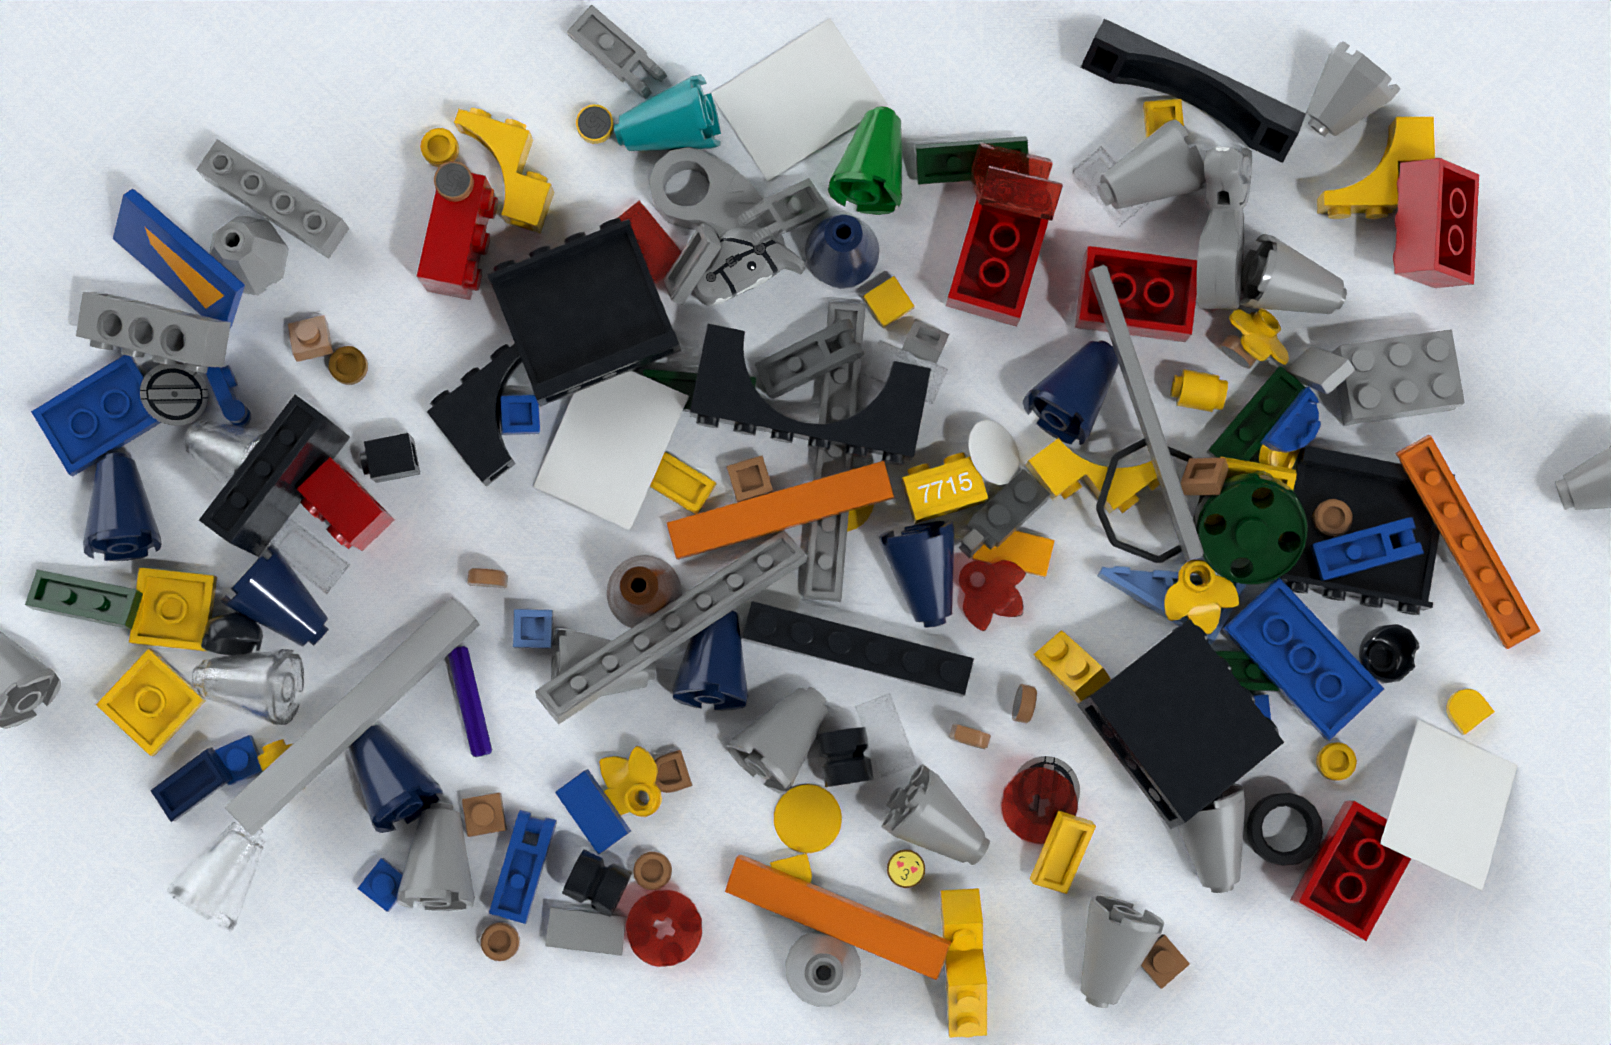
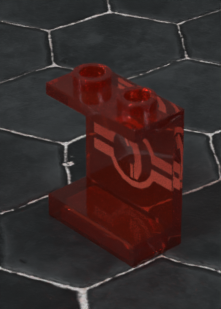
(1014, 181)

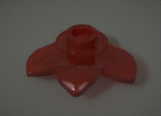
(996, 594)

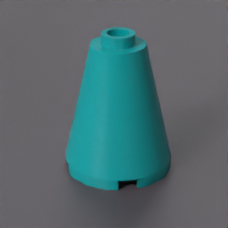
(671, 120)

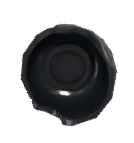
(232, 634)
(1388, 652)

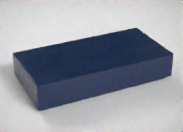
(191, 784)

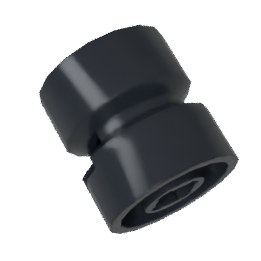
(845, 756)
(597, 882)

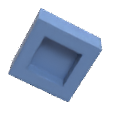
(533, 628)

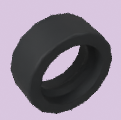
(1313, 825)

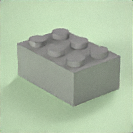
(1400, 378)

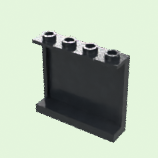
(583, 311)
(266, 483)
(1376, 496)
(1181, 724)

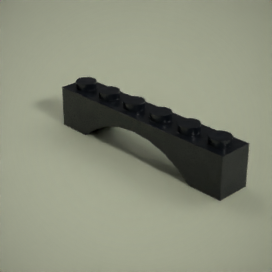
(1251, 115)
(858, 648)

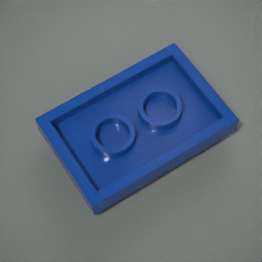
(96, 415)

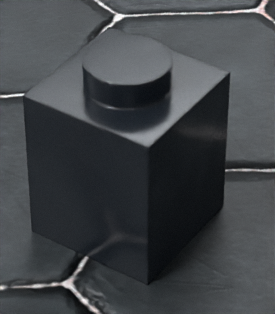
(390, 458)

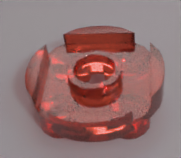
(1019, 793)
(670, 949)

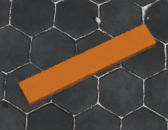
(780, 510)
(1467, 541)
(838, 916)

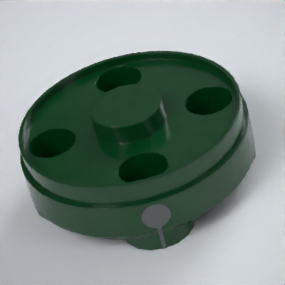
(1252, 528)

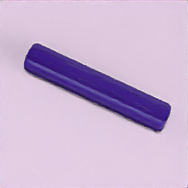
(469, 702)

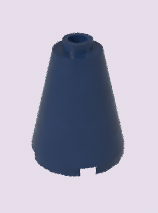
(842, 251)
(1074, 393)
(119, 513)
(923, 568)
(278, 600)
(713, 668)
(390, 780)

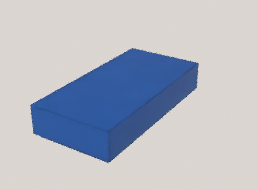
(593, 811)

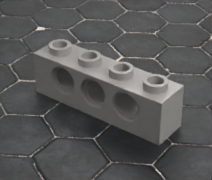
(273, 198)
(204, 336)

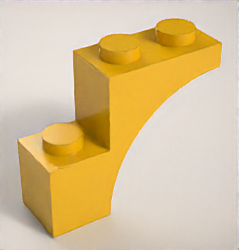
(1377, 194)
(525, 196)
(1061, 470)
(1072, 666)
(964, 963)

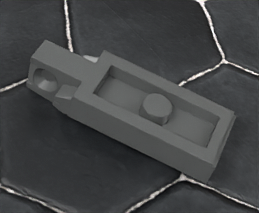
(1004, 513)

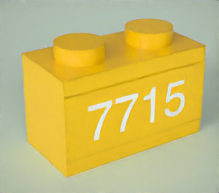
(943, 488)

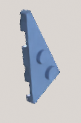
(1151, 589)

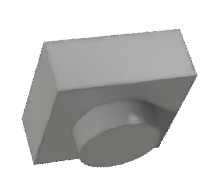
(925, 341)

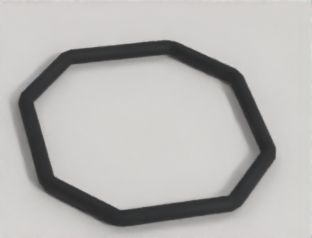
(1103, 496)

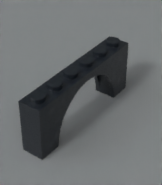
(728, 396)
(472, 415)

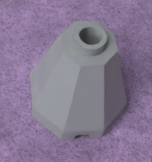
(1348, 91)
(251, 252)

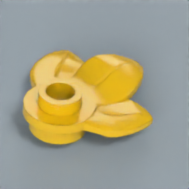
(1260, 335)
(1200, 602)
(629, 777)

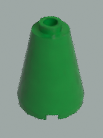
(871, 165)

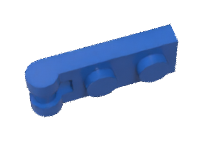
(222, 382)
(1365, 549)
(522, 868)

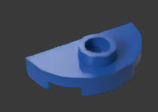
(1296, 425)

